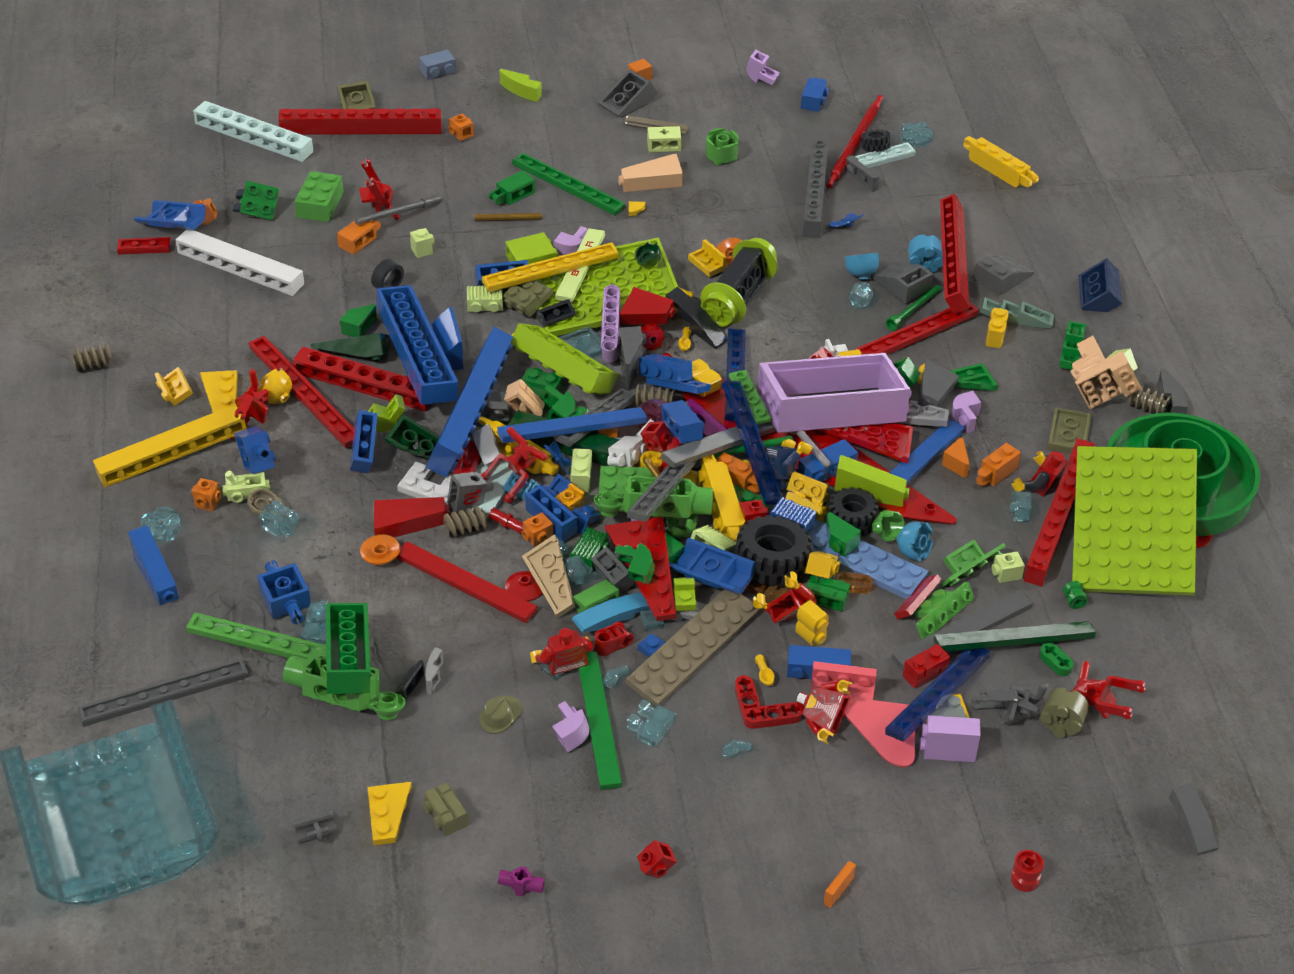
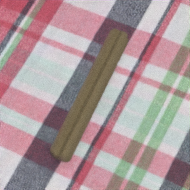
(645, 123)

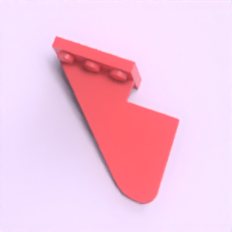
(866, 714)

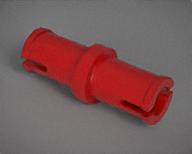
(506, 520)

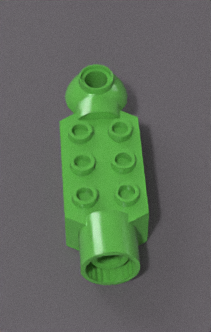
(680, 503)
(312, 678)

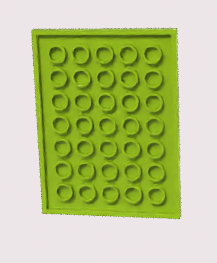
(621, 272)
(1135, 520)

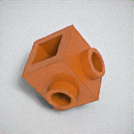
(461, 127)
(210, 211)
(206, 494)
(537, 529)

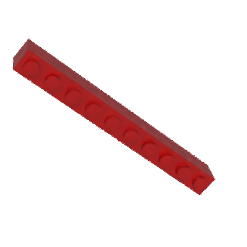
(361, 121)
(954, 254)
(1055, 522)

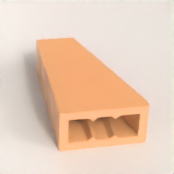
(653, 174)

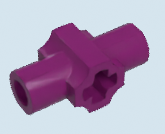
(521, 881)

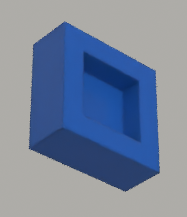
(650, 645)

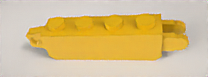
(999, 162)
(507, 449)
(725, 504)

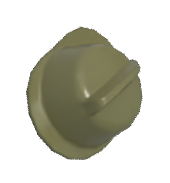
(499, 713)

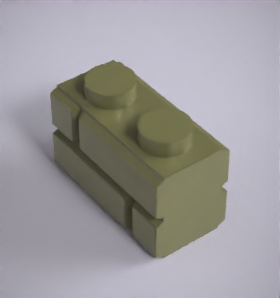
(446, 809)

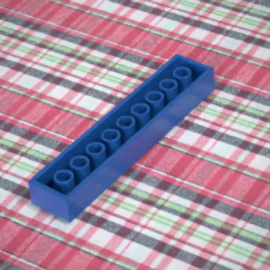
(416, 345)
(470, 403)

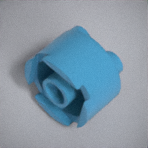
(926, 252)

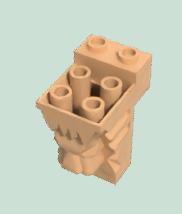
(1100, 377)

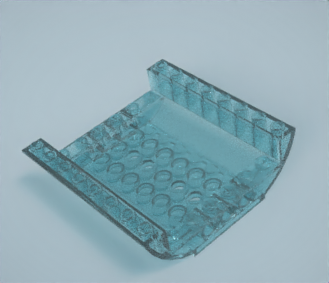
(155, 807)

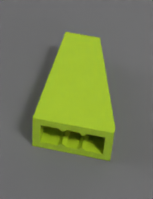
(883, 485)

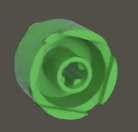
(722, 146)

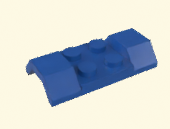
(174, 215)
(714, 566)

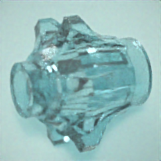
(577, 569)

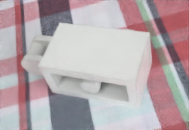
(626, 451)

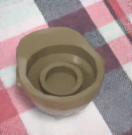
(259, 498)

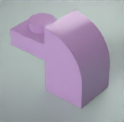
(758, 70)
(568, 243)
(965, 410)
(573, 729)

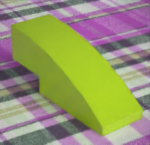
(521, 85)

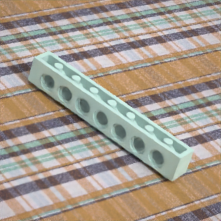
(253, 131)

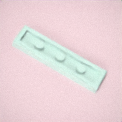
(883, 157)

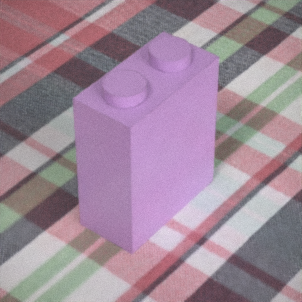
(950, 738)

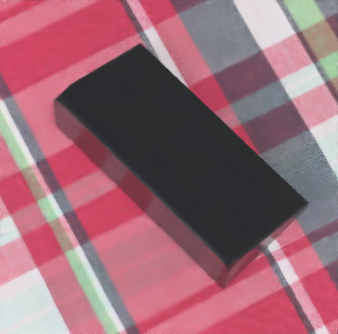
(555, 313)
(411, 680)

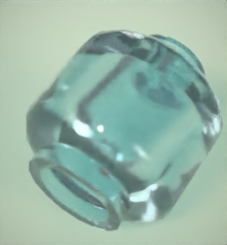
(860, 295)

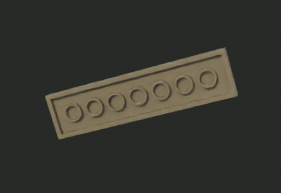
(691, 646)

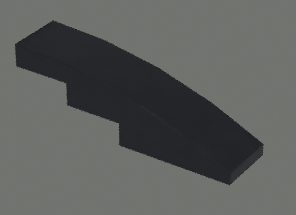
(699, 320)

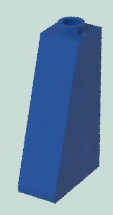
(152, 565)

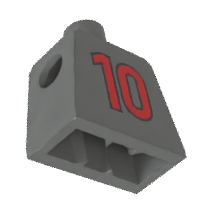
(467, 491)

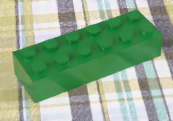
(347, 648)

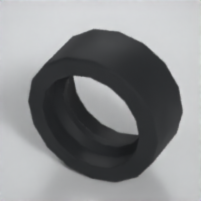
(381, 271)

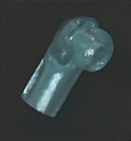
(613, 675)
(734, 746)

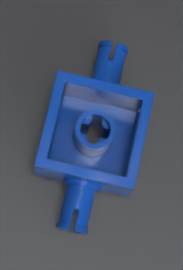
(255, 449)
(284, 591)

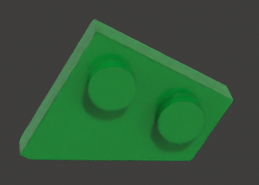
(975, 377)

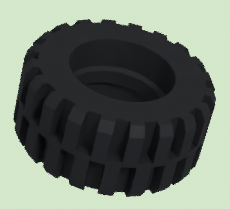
(775, 534)

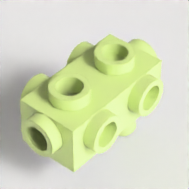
(240, 486)

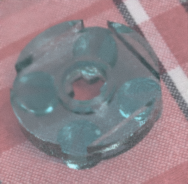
(916, 134)
(288, 519)
(165, 531)

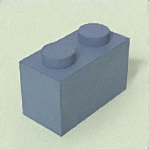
(437, 64)

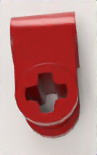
(612, 639)

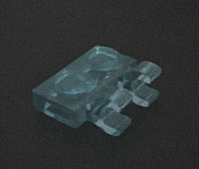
(655, 726)

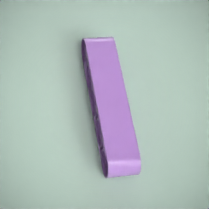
(610, 323)

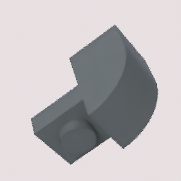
(499, 408)

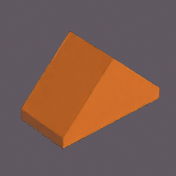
(956, 458)

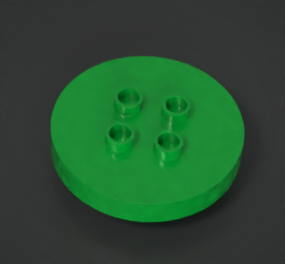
(1225, 465)

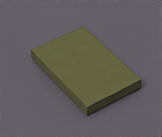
(1066, 428)

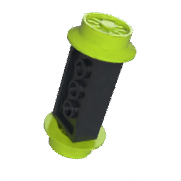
(751, 266)

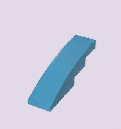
(610, 612)

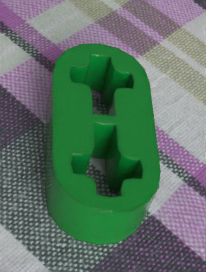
(1054, 657)

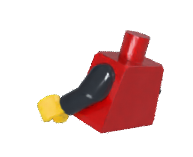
(1046, 475)

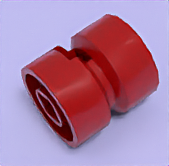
(1027, 870)

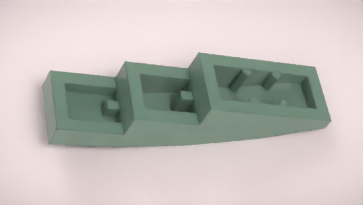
(1022, 315)

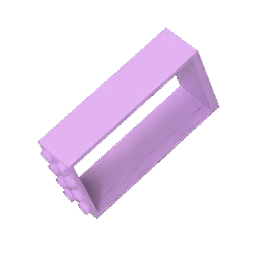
(829, 375)

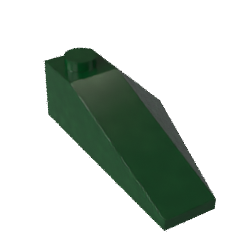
(368, 346)
(412, 437)

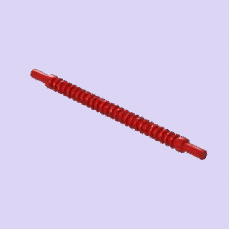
(854, 141)

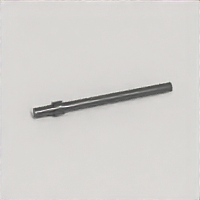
(424, 203)

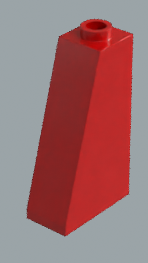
(408, 516)

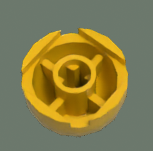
(278, 385)

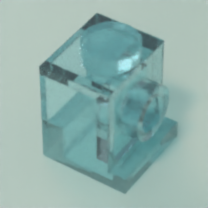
(1020, 506)

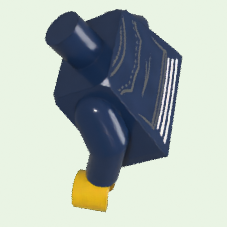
(784, 459)

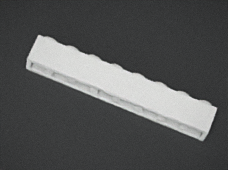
(240, 262)

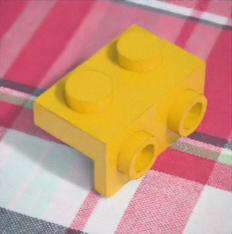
(708, 259)
(174, 386)
(809, 486)
(815, 504)

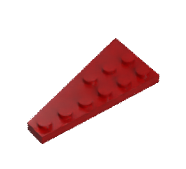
(884, 438)
(652, 535)

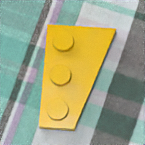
(386, 810)

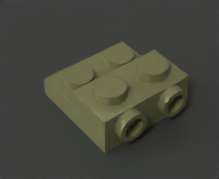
(356, 95)
(527, 297)

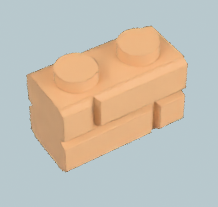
(523, 398)

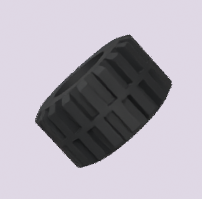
(855, 508)

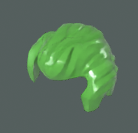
(888, 525)
(682, 527)

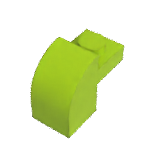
(389, 415)
(684, 594)

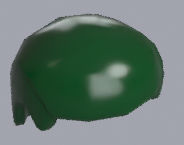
(648, 254)

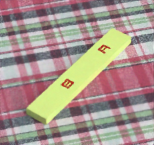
(574, 278)

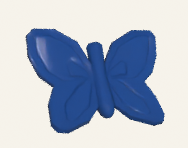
(848, 221)
(558, 457)

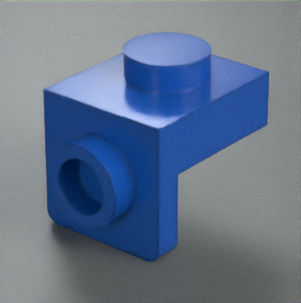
(558, 485)
(585, 516)

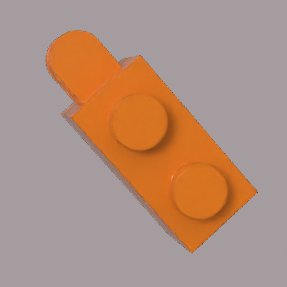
(355, 237)
(998, 465)
(740, 472)

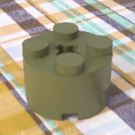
(1064, 712)

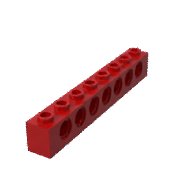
(356, 376)

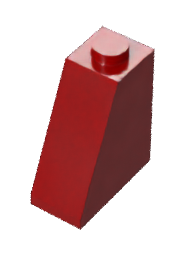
(646, 308)

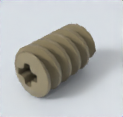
(91, 357)
(645, 394)
(1149, 401)
(464, 520)

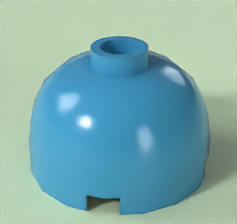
(862, 265)
(915, 540)

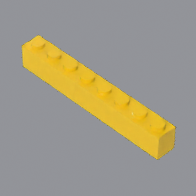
(168, 446)

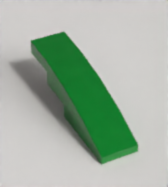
(1070, 352)

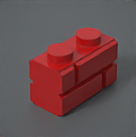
(925, 666)

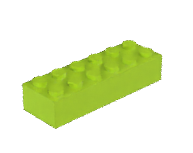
(564, 359)

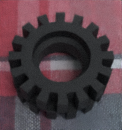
(876, 140)

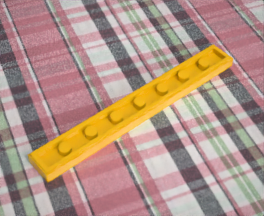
(550, 267)

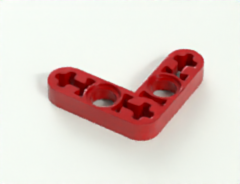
(756, 711)

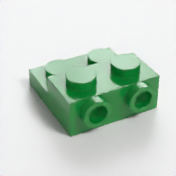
(538, 380)

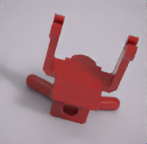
(376, 192)
(252, 402)
(518, 462)
(1100, 695)

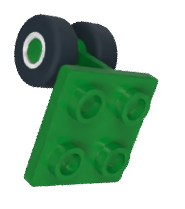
(257, 200)

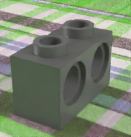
(612, 570)

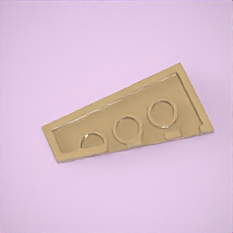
(550, 574)

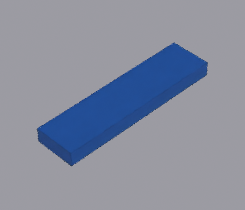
(688, 386)

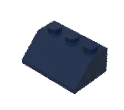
(1100, 287)

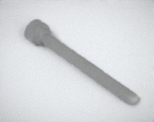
(815, 450)

